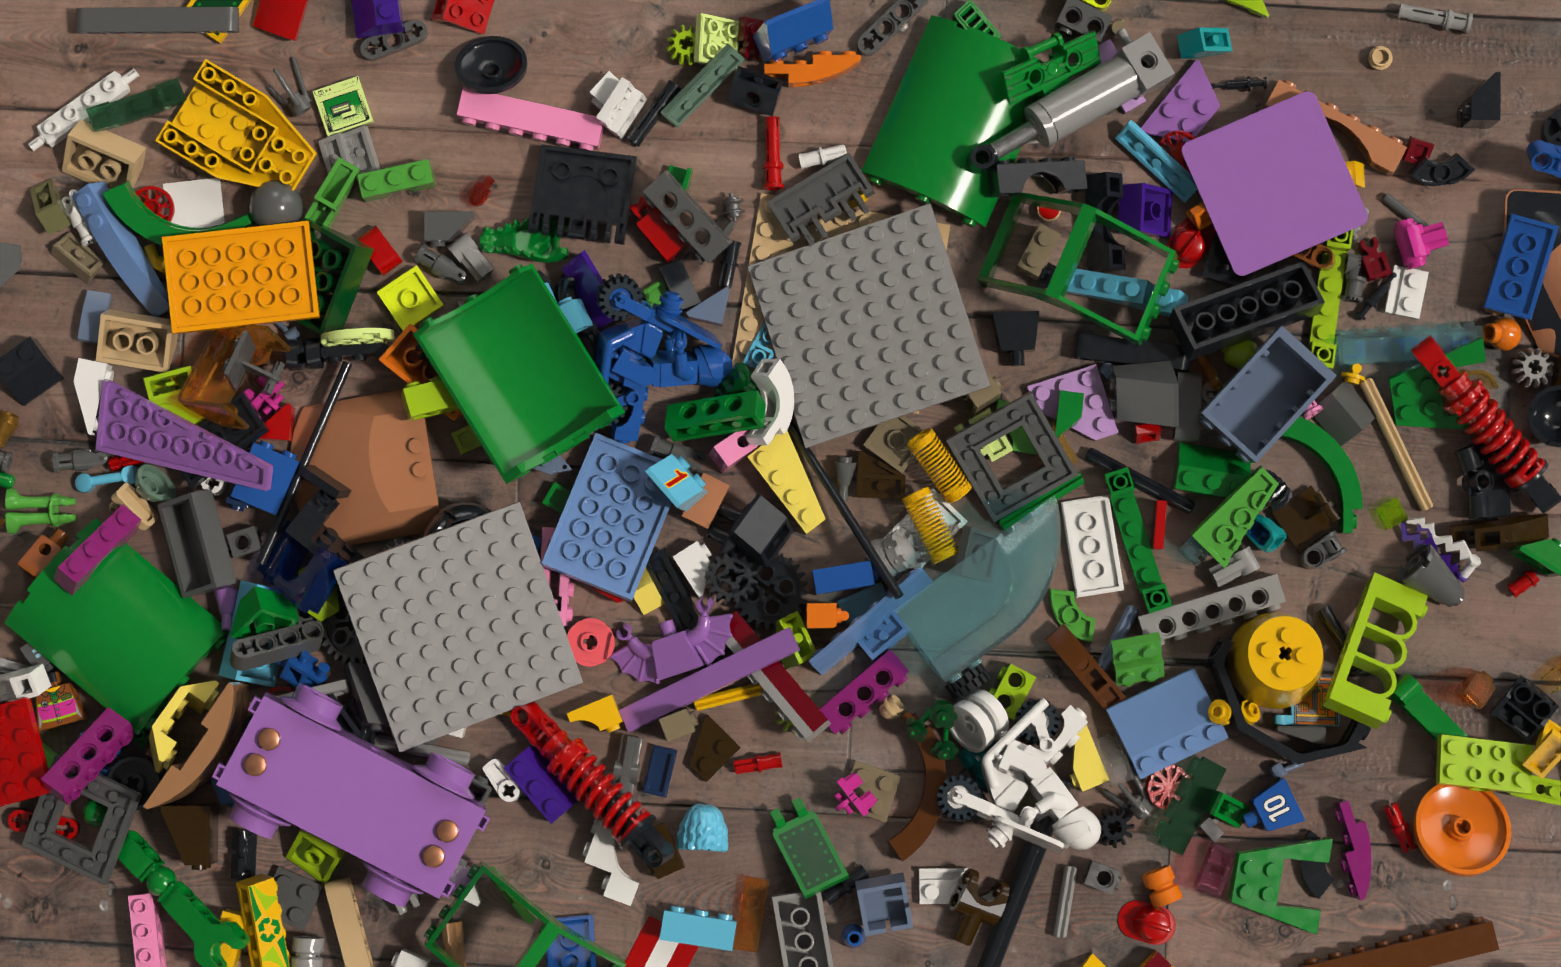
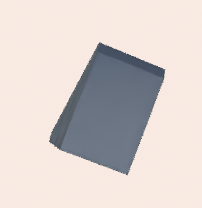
(712, 309)

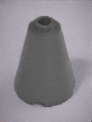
(1431, 576)

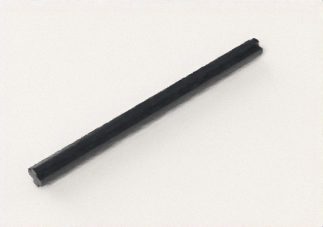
(1018, 894)

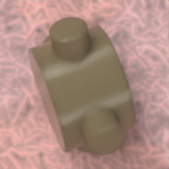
(1117, 25)

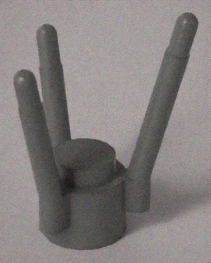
(297, 103)
(1137, 804)

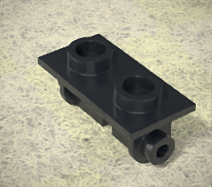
(243, 854)

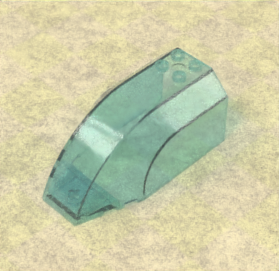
(985, 595)

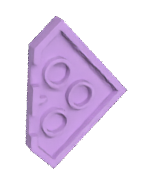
(1096, 417)

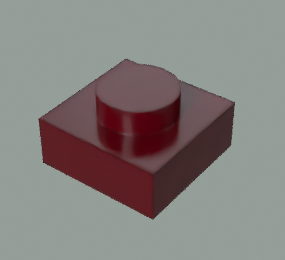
(1417, 149)

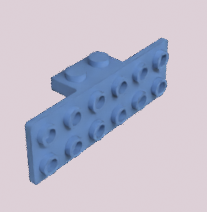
(875, 630)

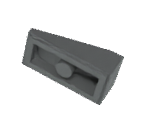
(1314, 734)

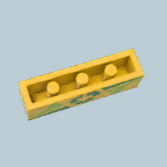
(263, 921)

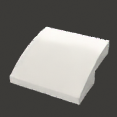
(621, 108)

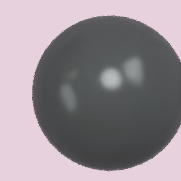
(275, 204)

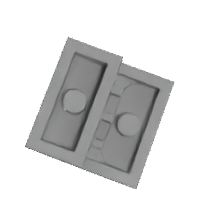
(351, 146)

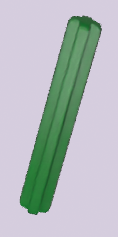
(1058, 492)

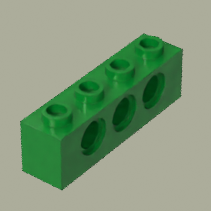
(715, 416)

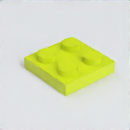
(410, 298)

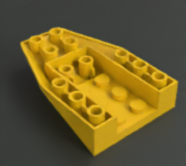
(236, 132)

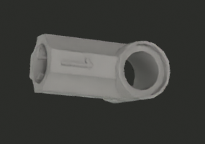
(468, 253)
(1240, 564)

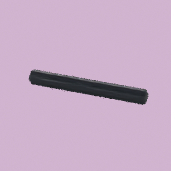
(1142, 481)

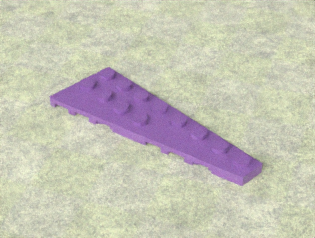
(152, 434)

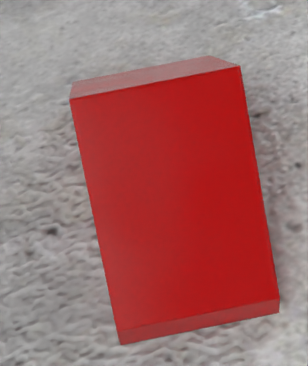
(281, 425)

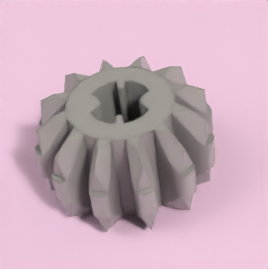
(1525, 372)

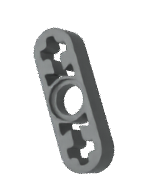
(408, 27)

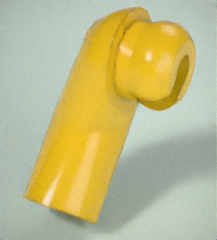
(156, 261)

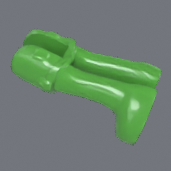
(15, 501)

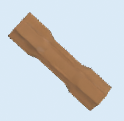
(454, 941)

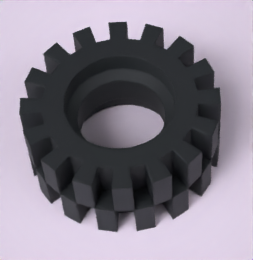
(968, 682)

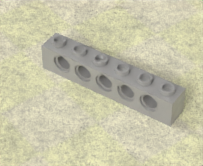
(1268, 586)

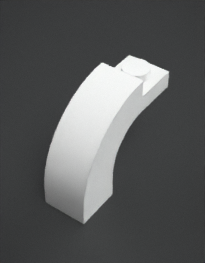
(778, 395)

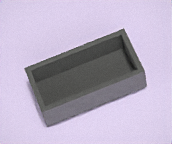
(197, 543)

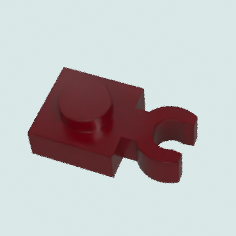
(747, 28)
(1373, 263)

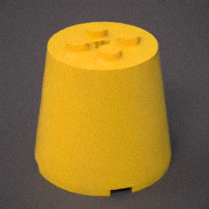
(1259, 671)

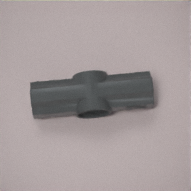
(627, 765)

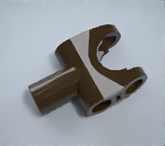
(975, 907)

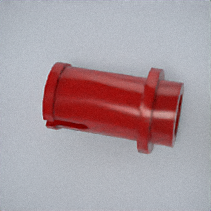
(1523, 583)

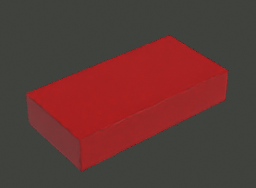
(1158, 525)

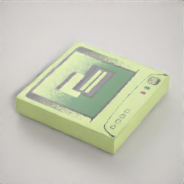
(343, 106)

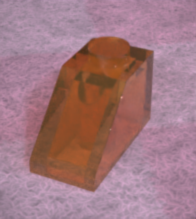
(1475, 689)

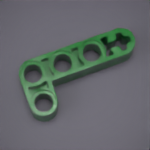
(1422, 709)

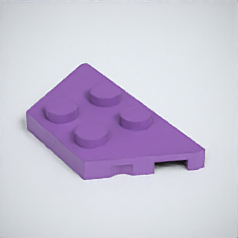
(1185, 107)

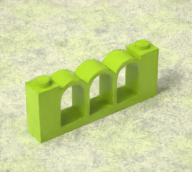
(1356, 701)

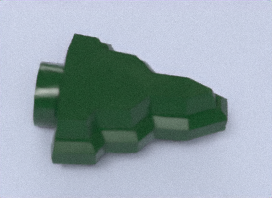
(737, 382)

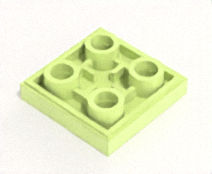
(713, 35)

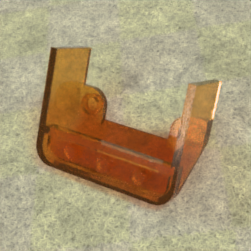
(207, 387)

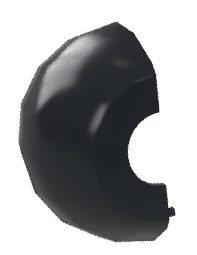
(1545, 416)

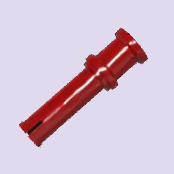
(772, 162)

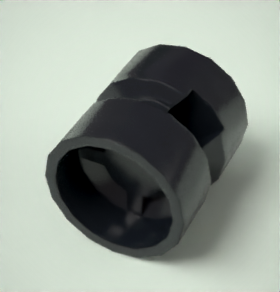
(311, 357)

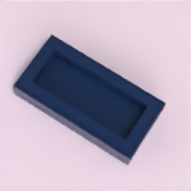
(660, 771)

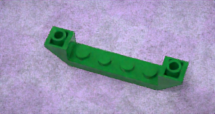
(1135, 540)

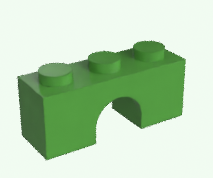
(404, 177)

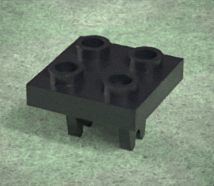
(1218, 266)

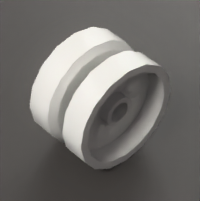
(979, 721)

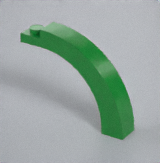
(152, 226)
(1338, 465)

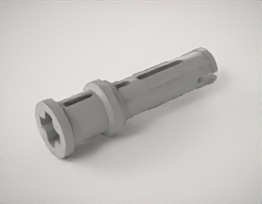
(1446, 19)

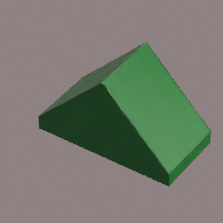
(1227, 809)

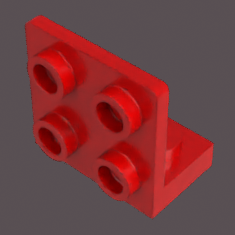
(464, 13)

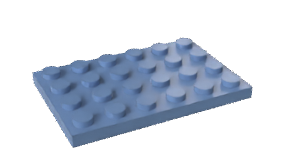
(609, 520)

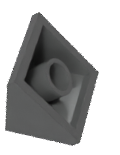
(1343, 413)

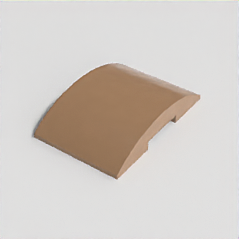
(223, 733)

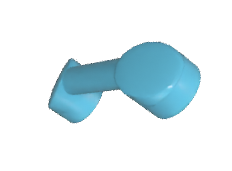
(86, 483)

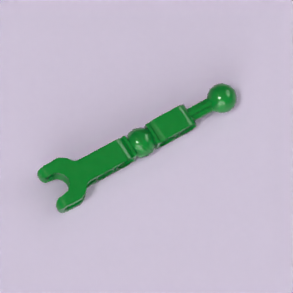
(174, 896)

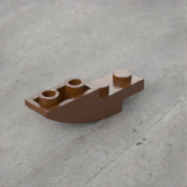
(1085, 667)

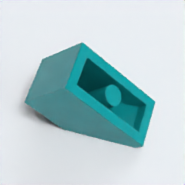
(1204, 42)

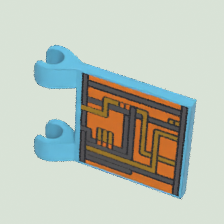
(1310, 711)

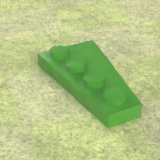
(1226, 526)

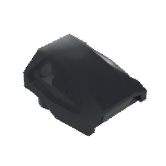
(1527, 714)

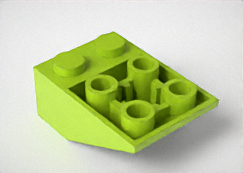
(164, 391)

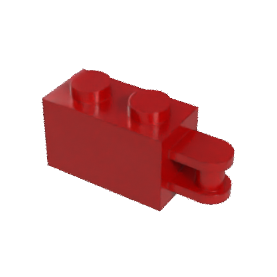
(657, 231)

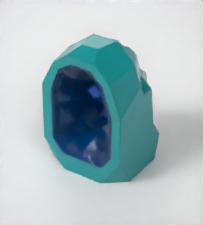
(1266, 534)

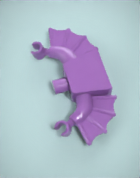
(675, 651)

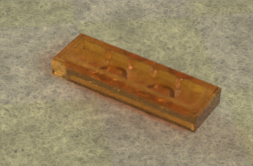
(751, 914)

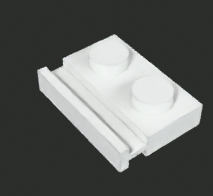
(1406, 292)
(938, 884)

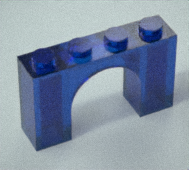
(313, 585)

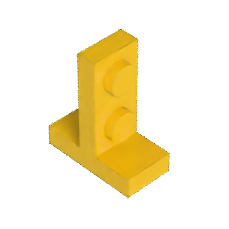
(1546, 752)

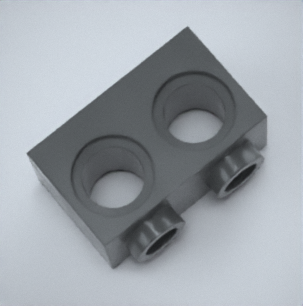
(1086, 15)

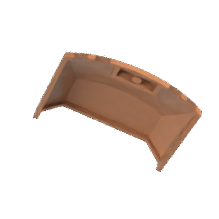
(378, 458)

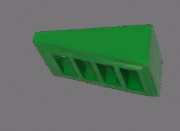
(976, 12)

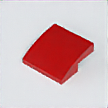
(281, 17)

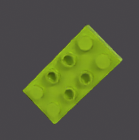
(1483, 764)

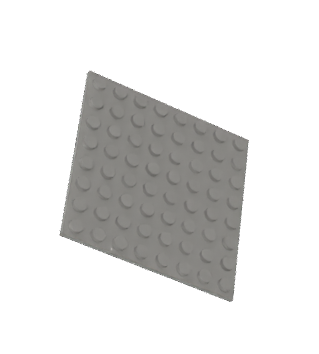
(869, 325)
(458, 626)

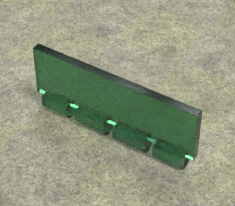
(1194, 800)

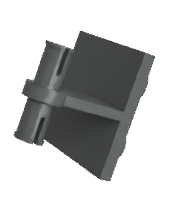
(240, 362)

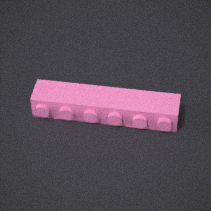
(530, 118)

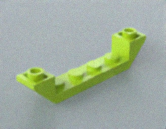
(1330, 287)

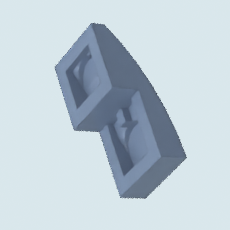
(93, 307)

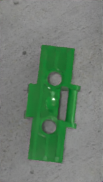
(1052, 73)

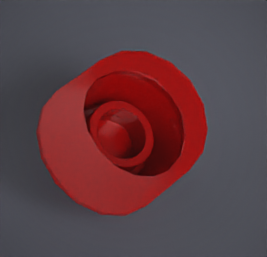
(1190, 243)
(1146, 923)

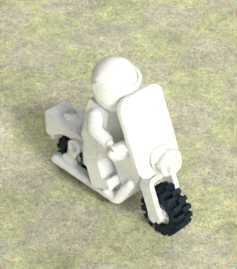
(1009, 771)

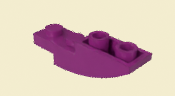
(1358, 858)

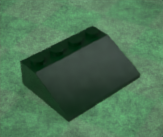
(338, 274)

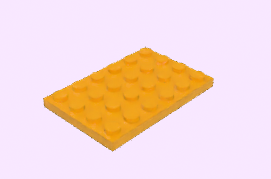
(240, 277)

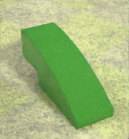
(333, 193)

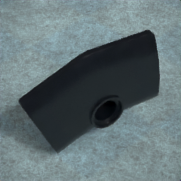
(1490, 495)

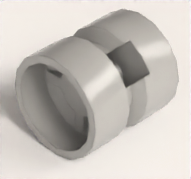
(307, 951)

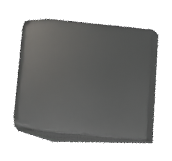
(725, 224)

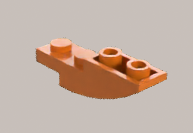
(823, 68)

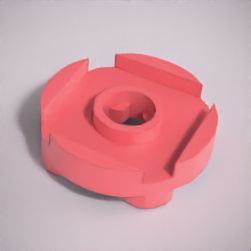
(602, 634)

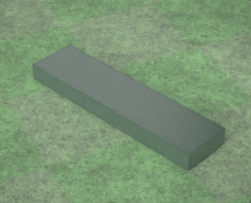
(702, 85)

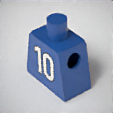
(1274, 807)

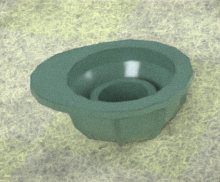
(154, 484)

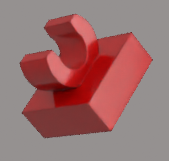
(1147, 433)

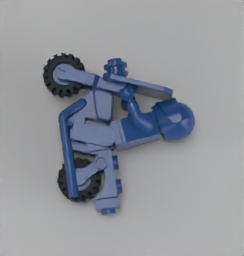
(631, 353)

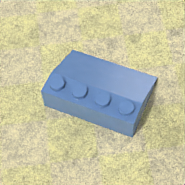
(1165, 723)

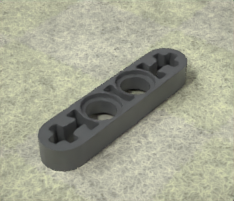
(896, 22)

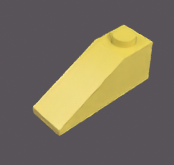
(1086, 763)

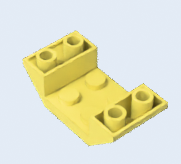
(195, 696)

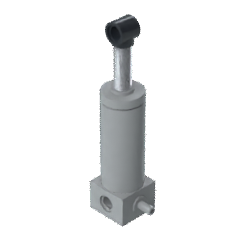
(1128, 75)

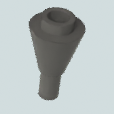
(844, 471)

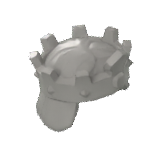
(898, 552)

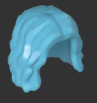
(703, 829)

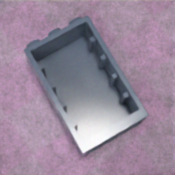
(1266, 395)

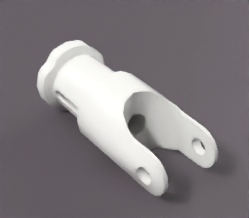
(77, 220)

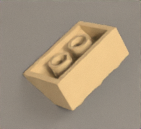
(102, 156)
(136, 340)

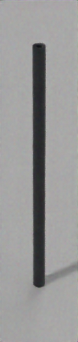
(305, 461)
(845, 512)

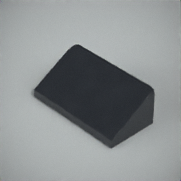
(679, 281)

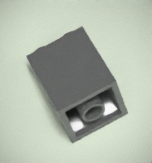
(1145, 393)

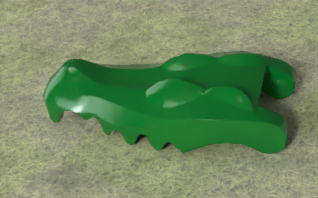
(517, 241)

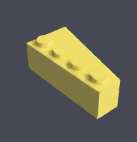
(786, 477)

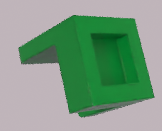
(682, 175)

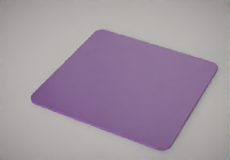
(1274, 183)

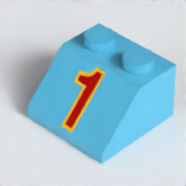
(677, 481)

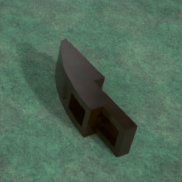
(1503, 533)

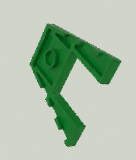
(1416, 394)
(1258, 879)

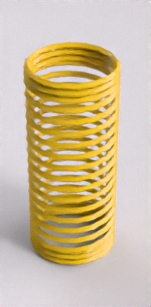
(925, 438)
(919, 516)

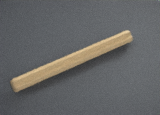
(1396, 444)

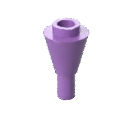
(226, 601)

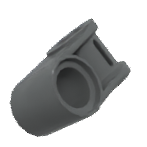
(1325, 549)

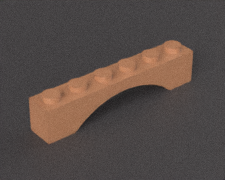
(1378, 150)

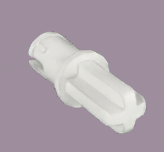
(822, 156)

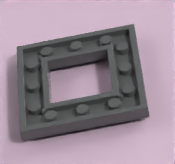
(1020, 412)
(94, 863)

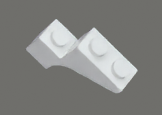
(603, 855)

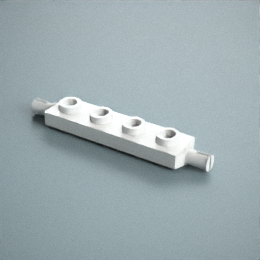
(63, 121)

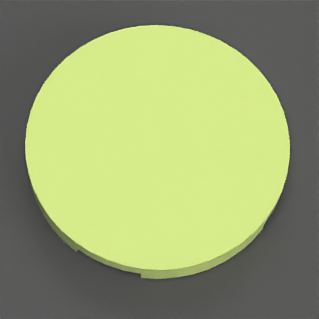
(357, 336)

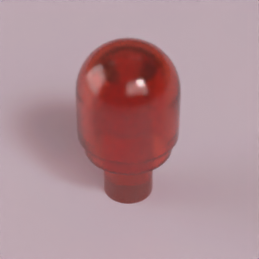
(480, 192)

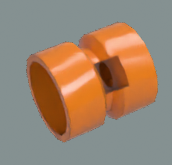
(1161, 886)

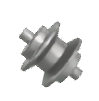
(733, 207)

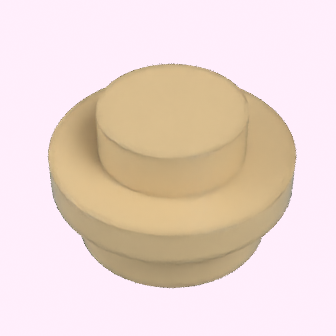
(1380, 58)

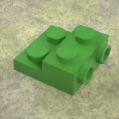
(1137, 659)

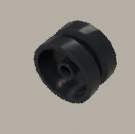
(139, 768)

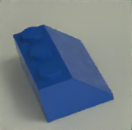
(794, 30)

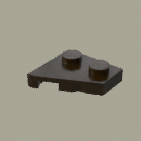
(878, 480)
(712, 749)

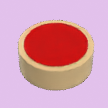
(1047, 215)

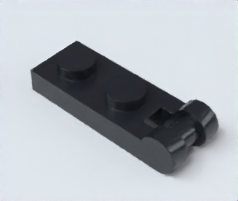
(356, 352)

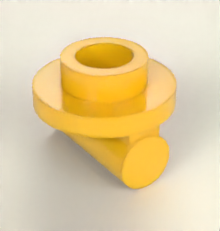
(1352, 375)
(1250, 711)
(1219, 712)

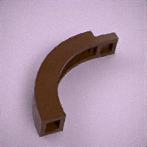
(927, 813)

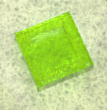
(1391, 513)

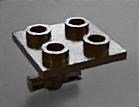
(1307, 518)

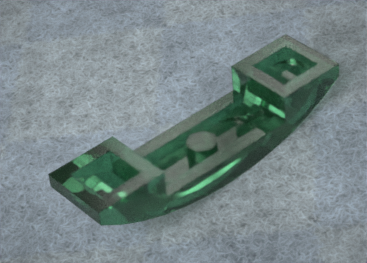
(136, 107)

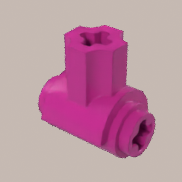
(1417, 241)

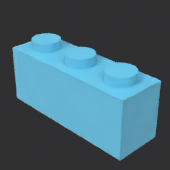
(698, 928)

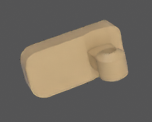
(132, 500)

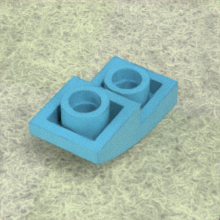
(756, 351)

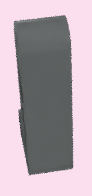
(248, 652)

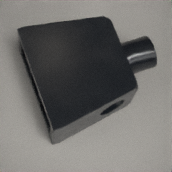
(1016, 334)

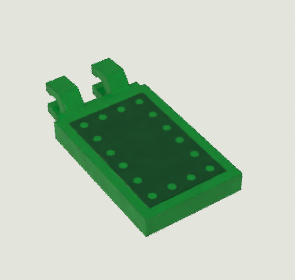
(807, 850)

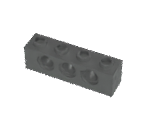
(655, 196)

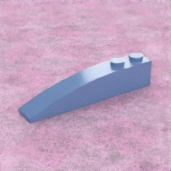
(121, 248)

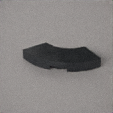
(1441, 172)
(1315, 873)

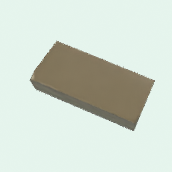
(77, 258)

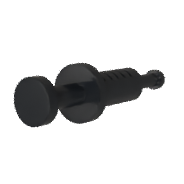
(1241, 84)
(1374, 298)

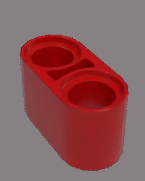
(384, 255)

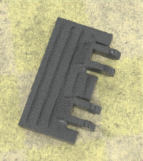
(820, 196)

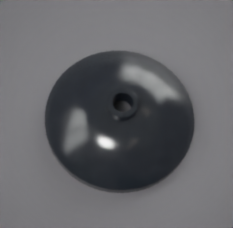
(491, 65)

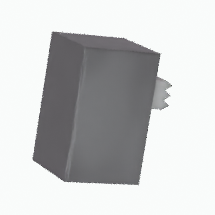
(1211, 829)

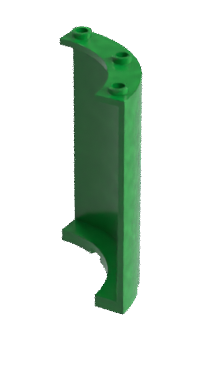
(941, 113)
(519, 373)
(121, 634)

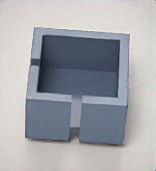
(881, 900)

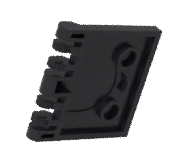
(583, 189)

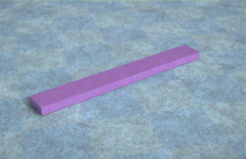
(709, 680)

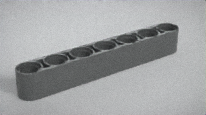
(157, 20)

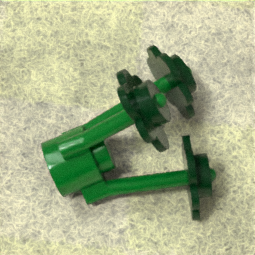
(942, 716)

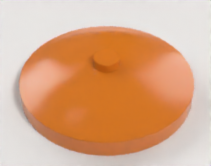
(1462, 829)

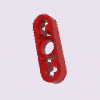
(27, 814)

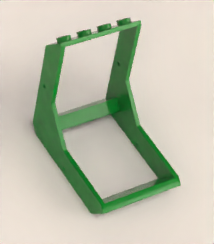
(1070, 258)
(540, 942)

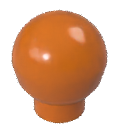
(1502, 334)

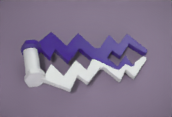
(1473, 560)

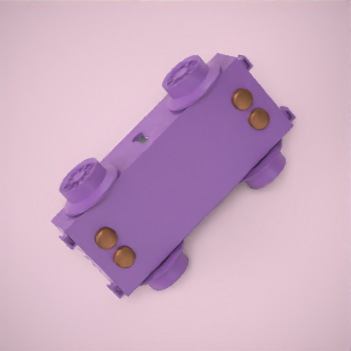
(314, 774)

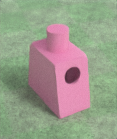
(729, 453)

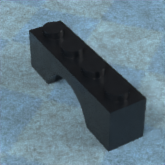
(1062, 175)
(1103, 251)

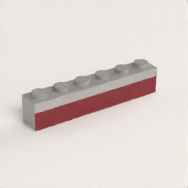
(779, 686)

